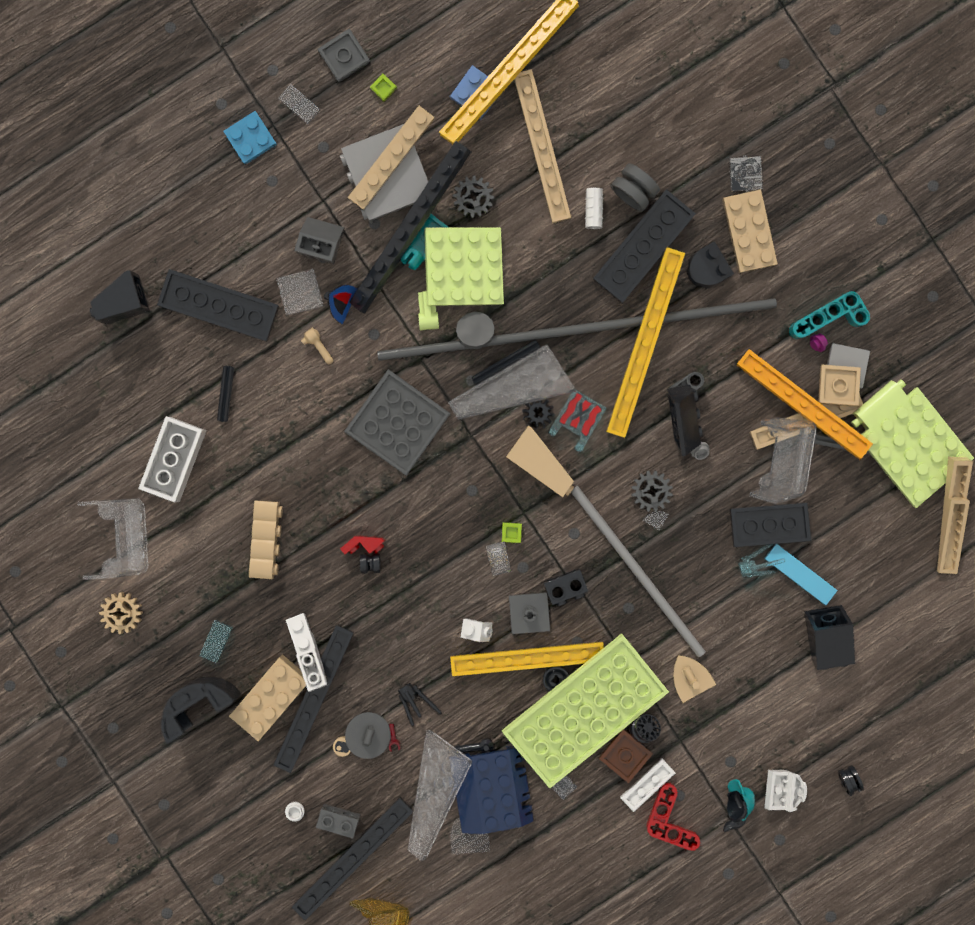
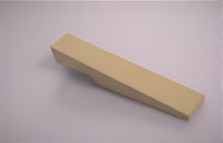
(954, 514)

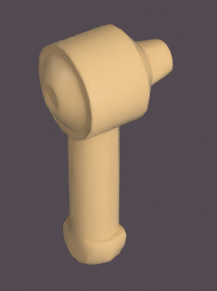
(312, 337)

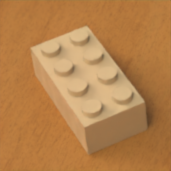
(269, 698)

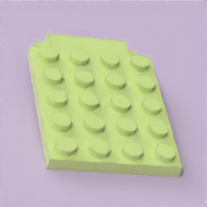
(909, 440)

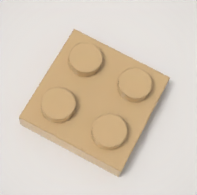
(839, 385)

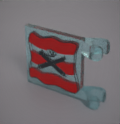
(579, 416)

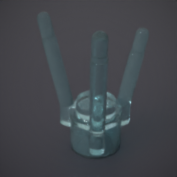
(749, 568)

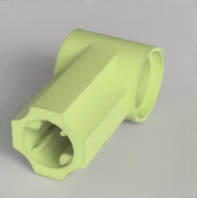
(428, 316)

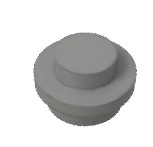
(701, 451)

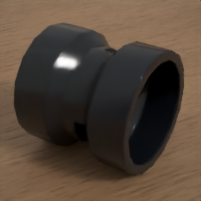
(375, 563)

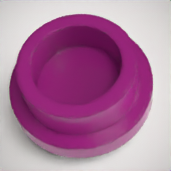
(818, 342)

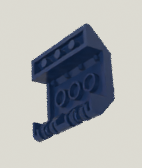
(494, 793)

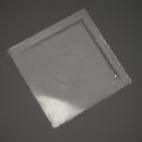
(300, 292)

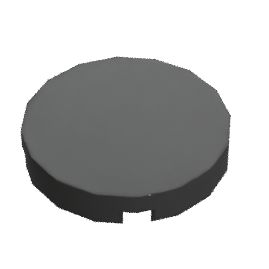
(475, 330)

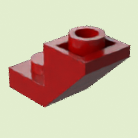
(369, 543)

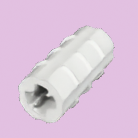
(594, 208)

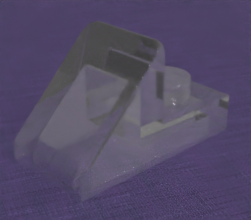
(498, 558)

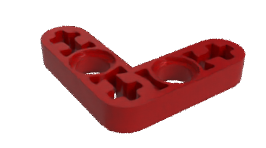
(662, 821)

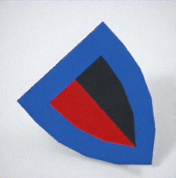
(339, 301)

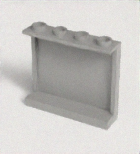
(401, 187)

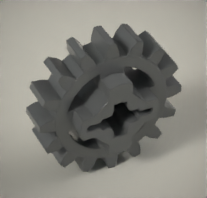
(481, 194)
(652, 499)

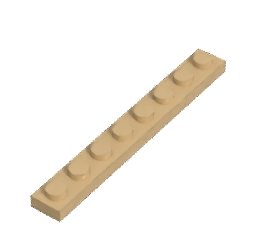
(542, 146)

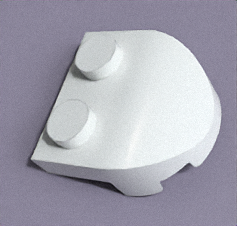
(784, 790)

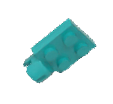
(417, 247)

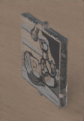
(746, 174)

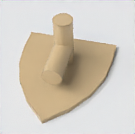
(690, 678)

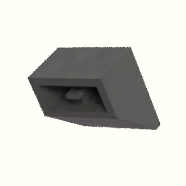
(319, 240)

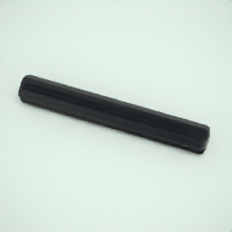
(505, 362)

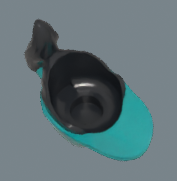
(739, 805)

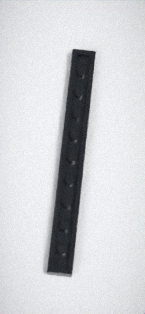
(410, 226)

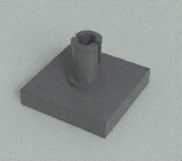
(529, 613)

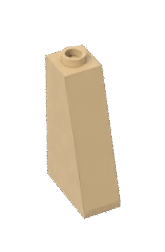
(538, 461)

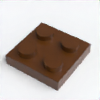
(625, 755)

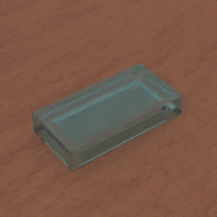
(216, 641)

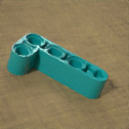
(825, 316)

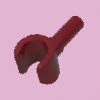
(394, 740)

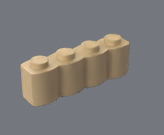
(264, 539)

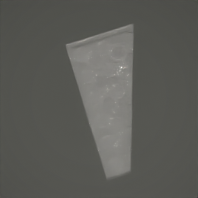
(526, 381)
(438, 784)

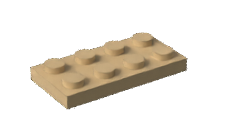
(749, 231)

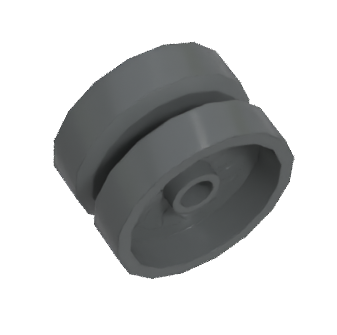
(635, 187)

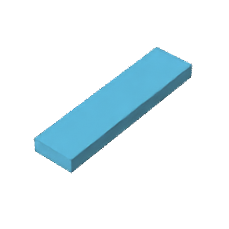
(801, 574)

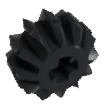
(531, 413)

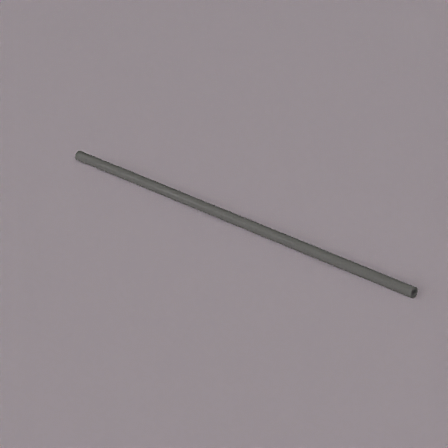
(580, 329)

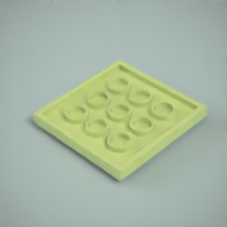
(463, 266)

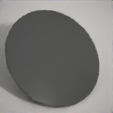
(367, 735)

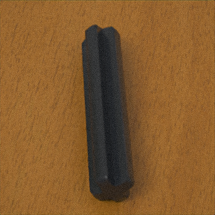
(225, 393)

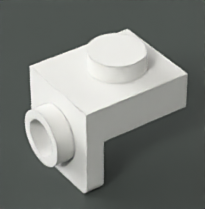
(476, 630)

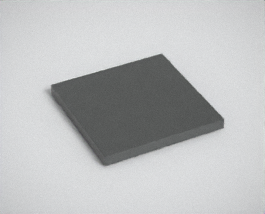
(397, 422)

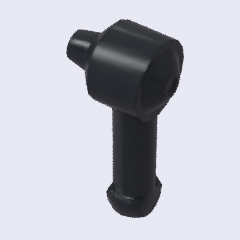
(485, 746)

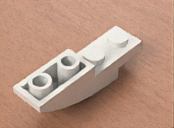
(307, 652)

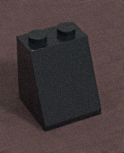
(120, 300)
(830, 637)

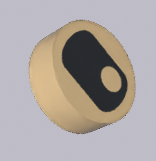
(340, 747)

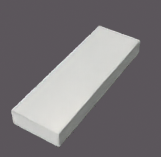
(647, 785)

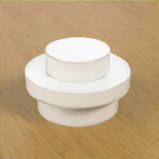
(294, 811)

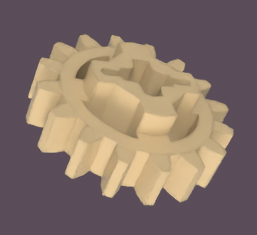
(120, 621)

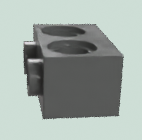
(338, 820)

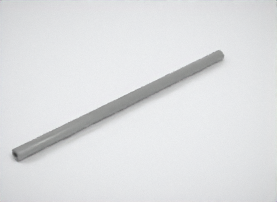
(637, 571)

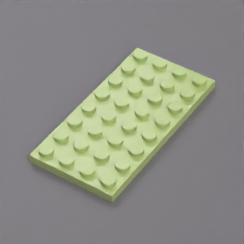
(585, 711)

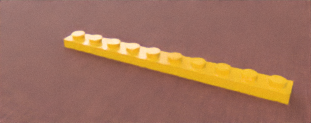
(508, 70)
(645, 342)

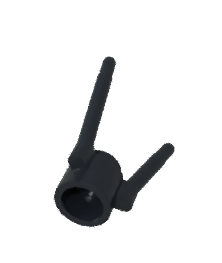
(407, 694)

